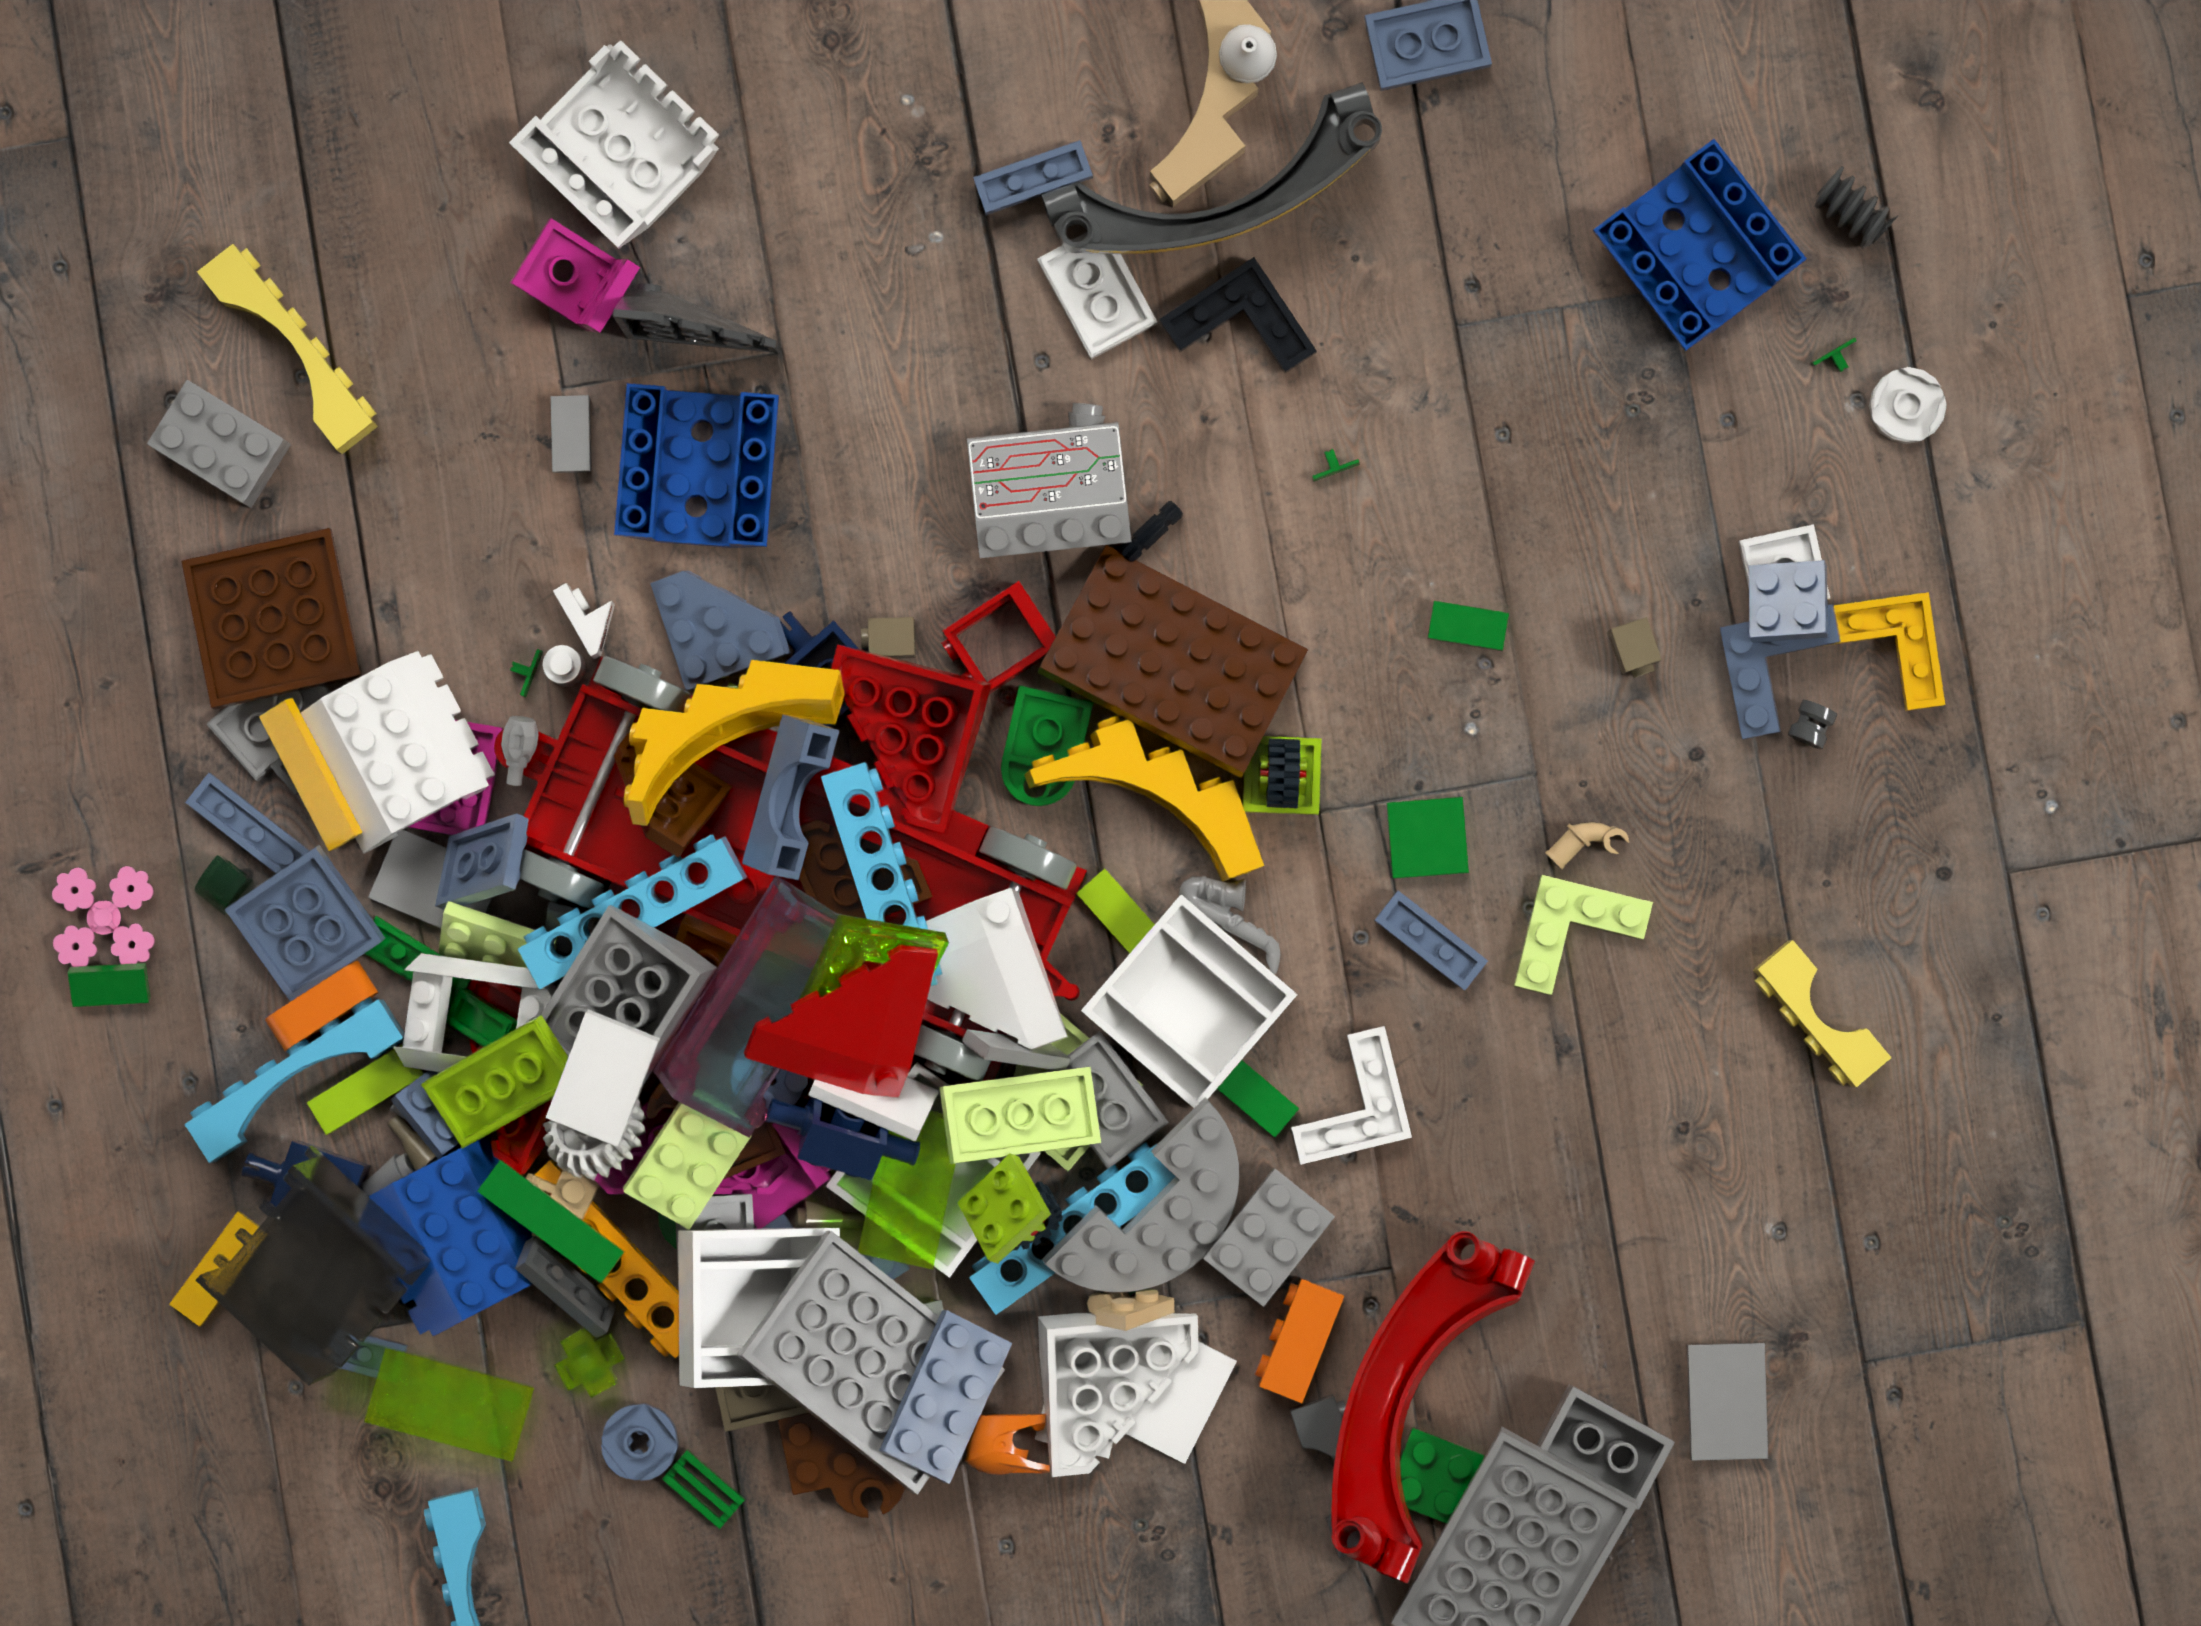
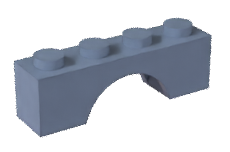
(776, 835)

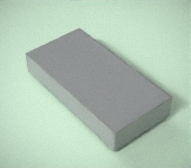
(570, 434)

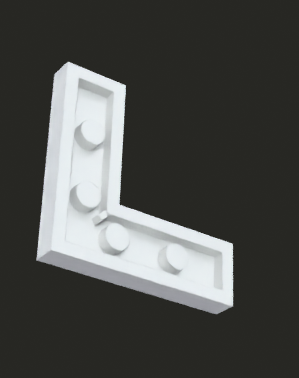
(1384, 1112)

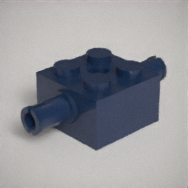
(816, 650)
(840, 1139)
(273, 1173)

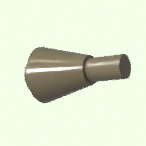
(415, 1147)
(820, 1216)

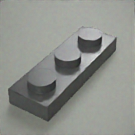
(566, 1286)

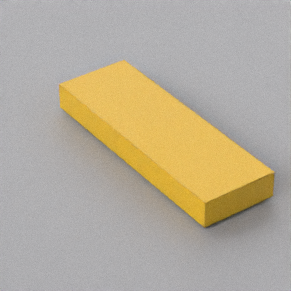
(192, 1298)

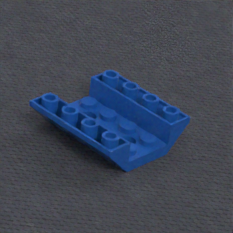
(1721, 230)
(668, 467)

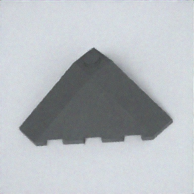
(666, 318)

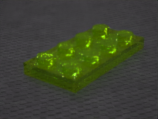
(910, 1201)
(448, 1404)

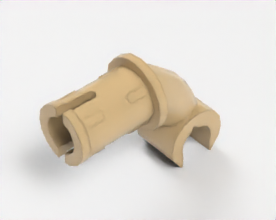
(1581, 835)

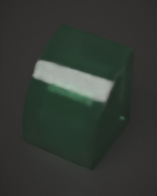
(222, 883)

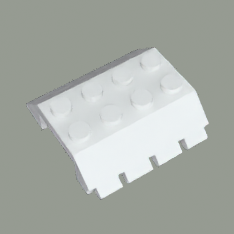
(619, 145)
(397, 747)

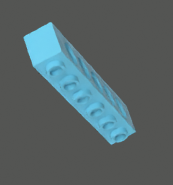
(840, 789)
(723, 871)
(1001, 1292)

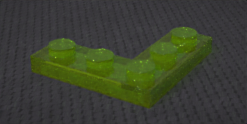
(864, 939)

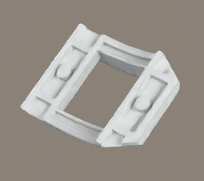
(431, 999)

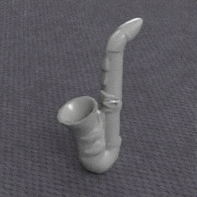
(1215, 901)

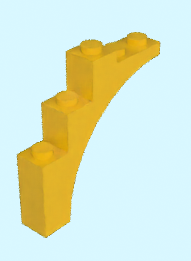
(672, 741)
(1118, 759)

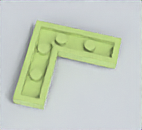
(1565, 902)

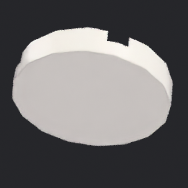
(1907, 405)

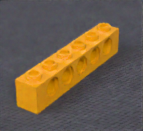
(633, 1265)

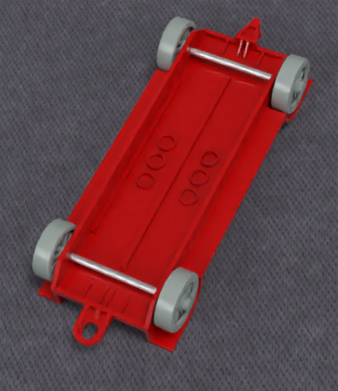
(587, 844)

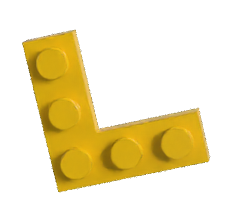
(1912, 625)

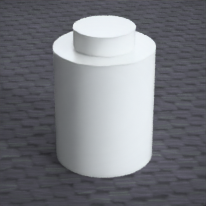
(564, 665)

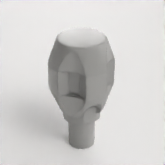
(518, 746)

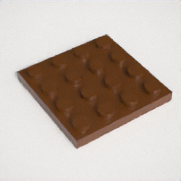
(271, 618)

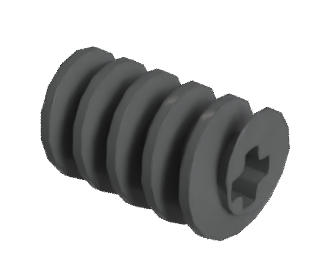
(1853, 209)

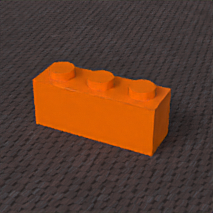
(1299, 1339)

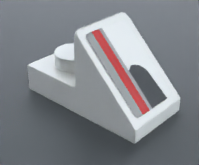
(590, 627)

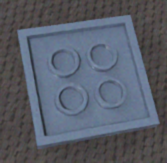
(305, 923)

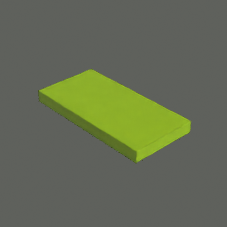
(498, 1082)

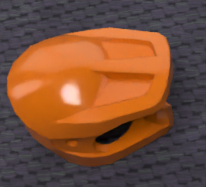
(992, 1446)

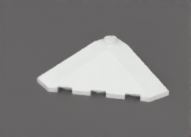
(997, 970)
(1101, 1378)

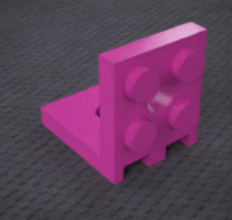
(594, 286)
(795, 1189)

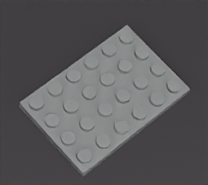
(845, 1348)
(1518, 1543)

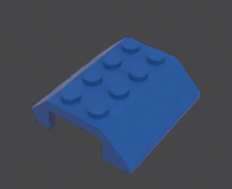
(463, 1235)

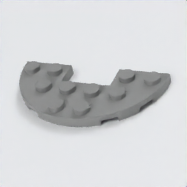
(1173, 1227)

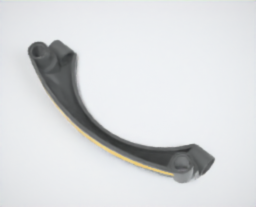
(1320, 162)

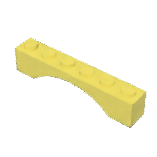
(335, 409)

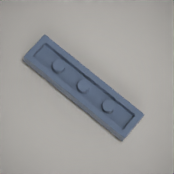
(245, 824)

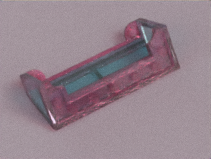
(754, 981)

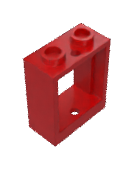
(1031, 615)

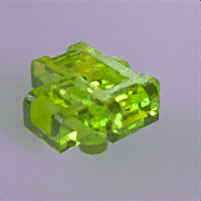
(588, 1362)

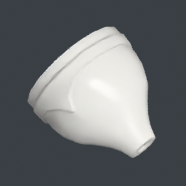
(1247, 54)

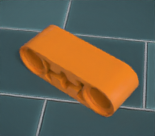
(320, 1005)

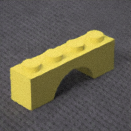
(1789, 978)

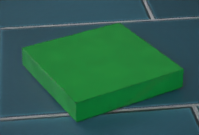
(1427, 837)

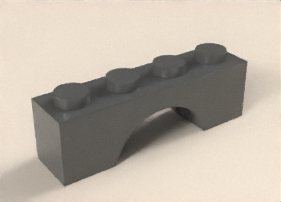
(1319, 1429)

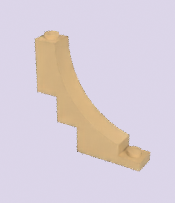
(1209, 140)

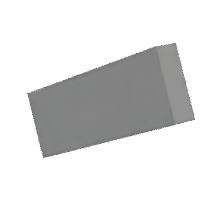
(1007, 1050)

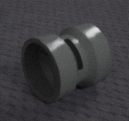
(1809, 732)

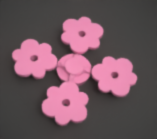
(103, 917)

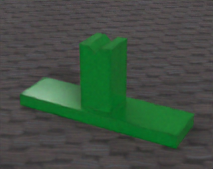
(1836, 356)
(1334, 466)
(527, 671)

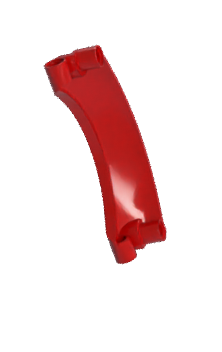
(1426, 1317)

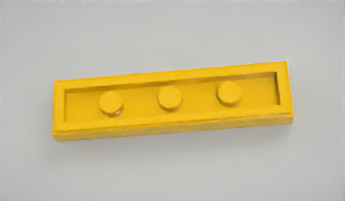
(310, 774)

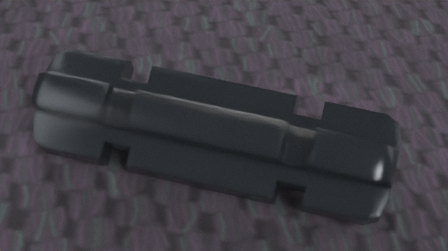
(1151, 531)

